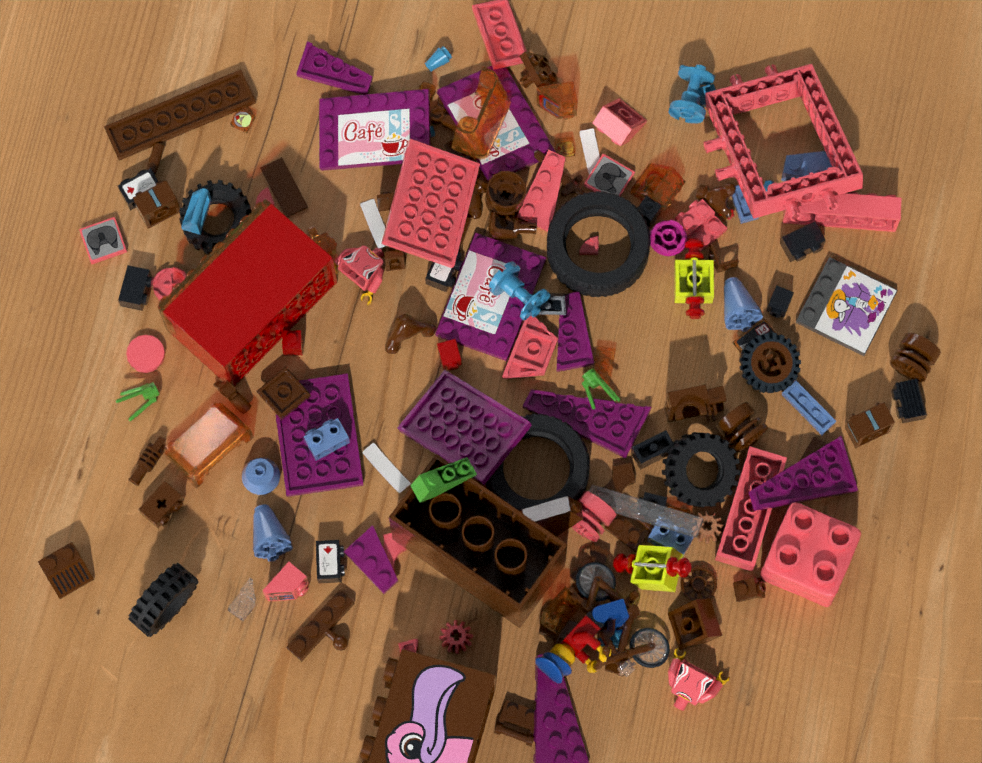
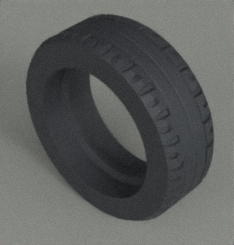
(602, 205)
(575, 449)

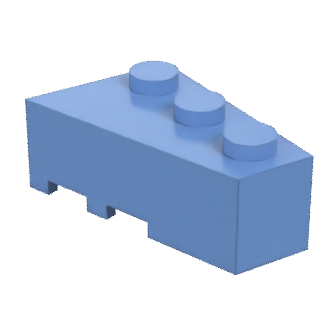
(803, 164)

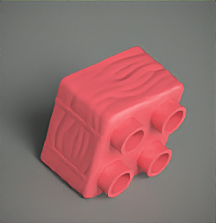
(810, 554)

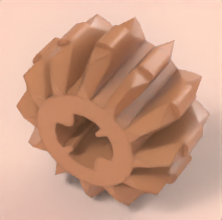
(714, 529)

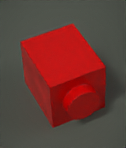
(292, 343)
(449, 355)

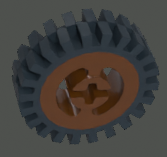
(754, 352)

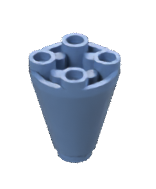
(739, 306)
(269, 535)

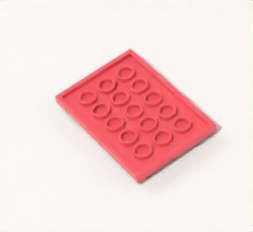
(430, 203)

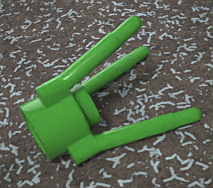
(593, 379)
(148, 391)

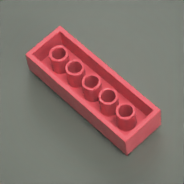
(853, 212)
(745, 526)

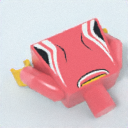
(362, 267)
(691, 682)

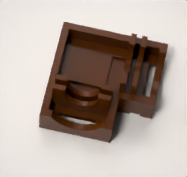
(695, 402)

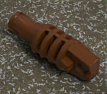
(147, 460)

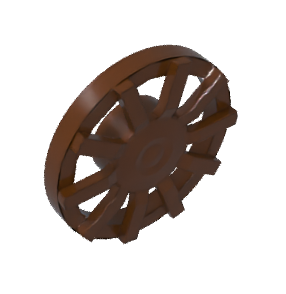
(699, 583)

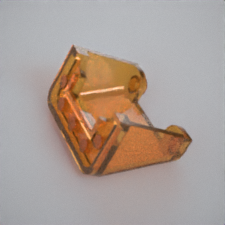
(478, 135)
(207, 443)

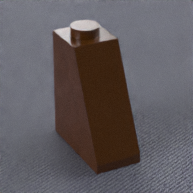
(556, 515)

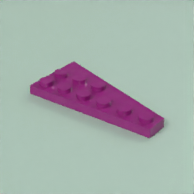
(608, 425)
(815, 477)
(555, 724)

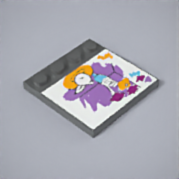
(846, 306)

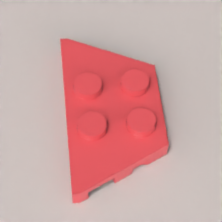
(531, 351)

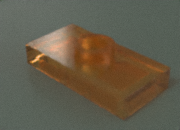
(604, 362)

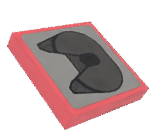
(609, 176)
(103, 240)

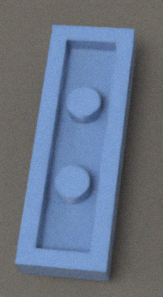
(808, 407)

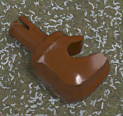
(512, 229)

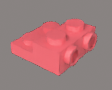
(701, 223)

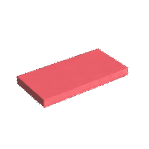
(499, 33)

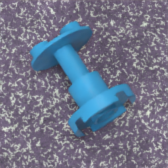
(689, 105)
(513, 286)

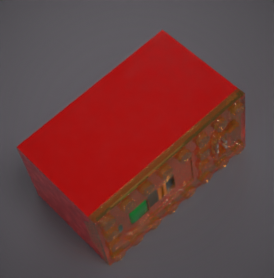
(248, 293)

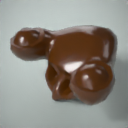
(405, 328)

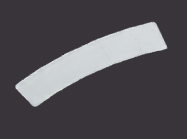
(590, 148)
(374, 221)
(386, 468)

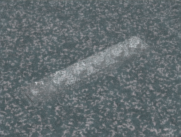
(649, 512)

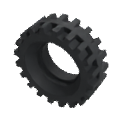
(220, 194)
(676, 469)
(163, 599)

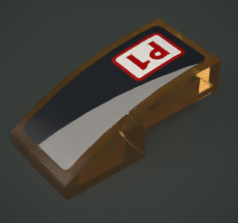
(758, 329)

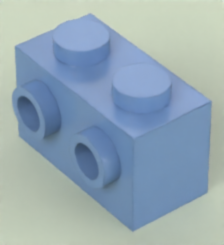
(326, 438)
(669, 538)

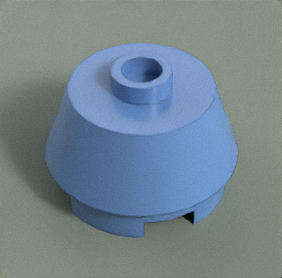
(260, 476)

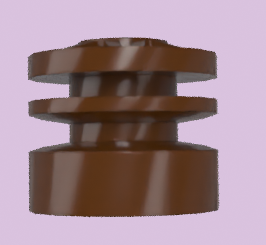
(508, 185)
(915, 357)
(745, 430)

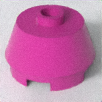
(668, 238)

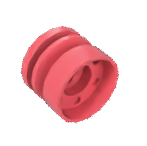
(594, 513)

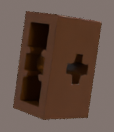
(166, 495)

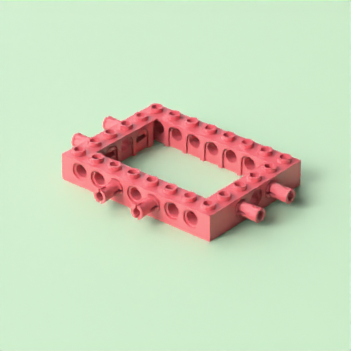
(788, 195)

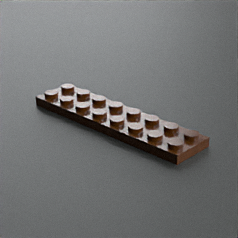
(180, 114)

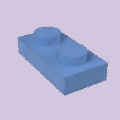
(741, 206)

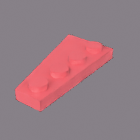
(543, 194)

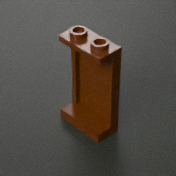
(393, 259)

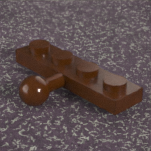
(321, 626)

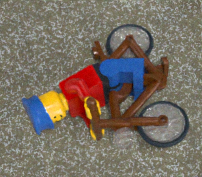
(646, 645)

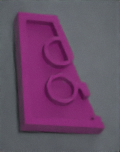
(372, 560)

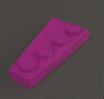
(332, 71)
(573, 338)

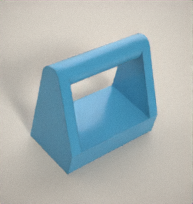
(197, 211)

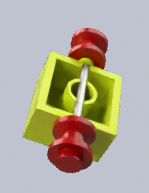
(694, 279)
(654, 567)

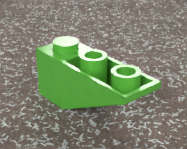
(442, 479)

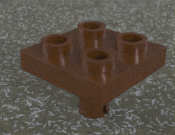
(538, 70)

